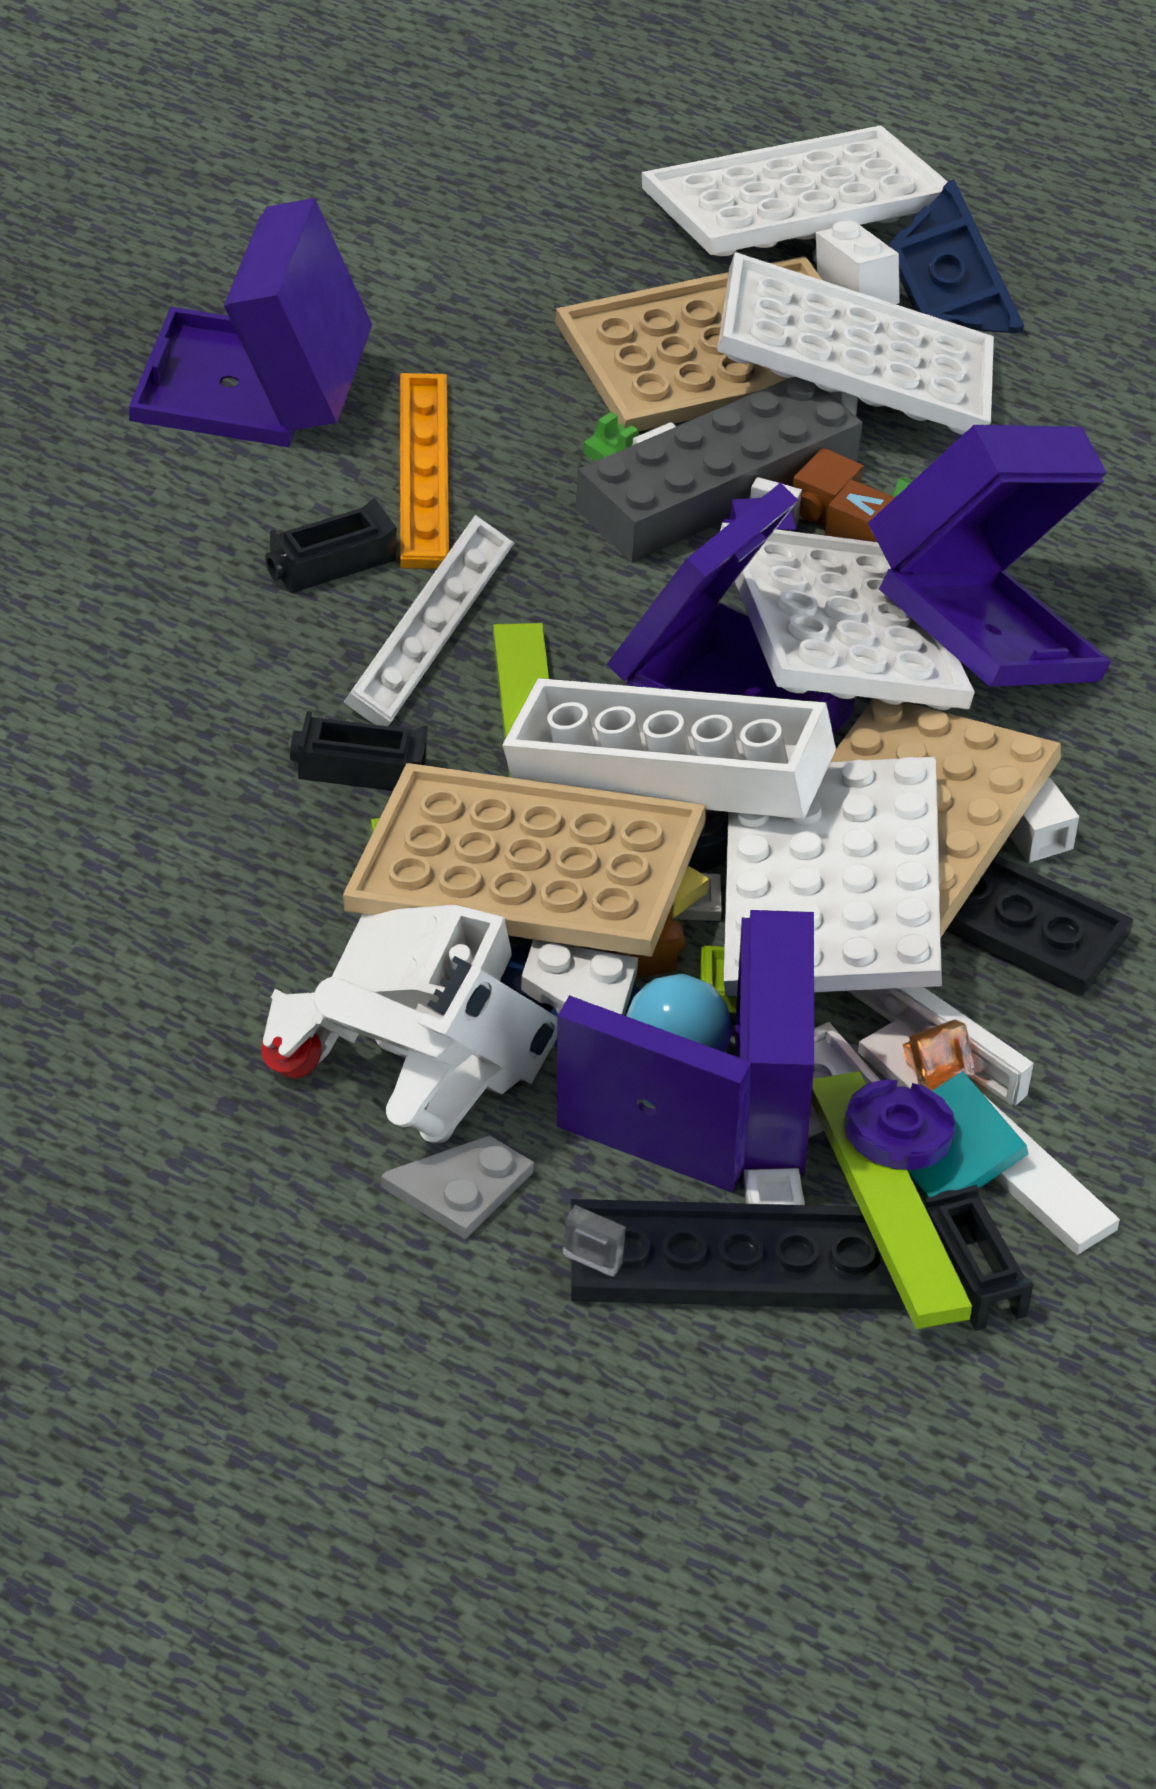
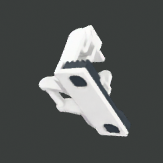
(481, 1043)

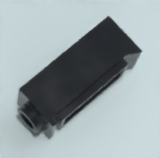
(332, 548)
(356, 752)
(962, 1208)

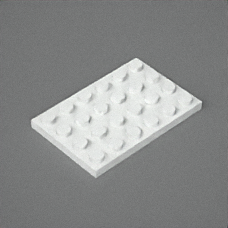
(794, 189)
(856, 345)
(834, 629)
(858, 863)

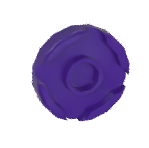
(899, 1125)

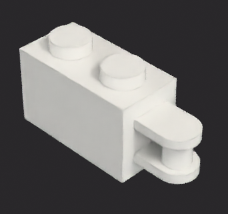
(857, 261)

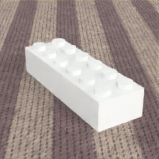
(674, 745)

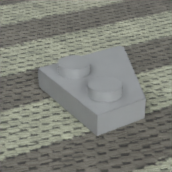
(461, 1183)

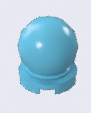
(685, 1009)

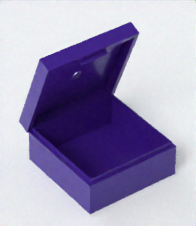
(286, 340)
(966, 525)
(702, 644)
(710, 1107)

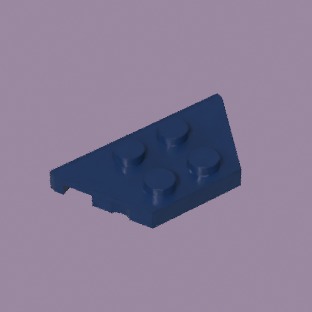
(950, 268)

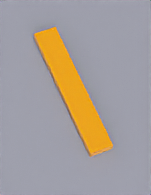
(423, 470)

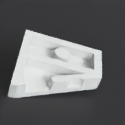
(587, 974)

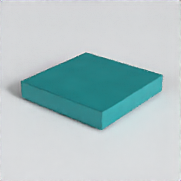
(981, 1143)

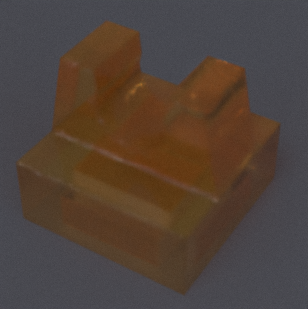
(939, 1054)

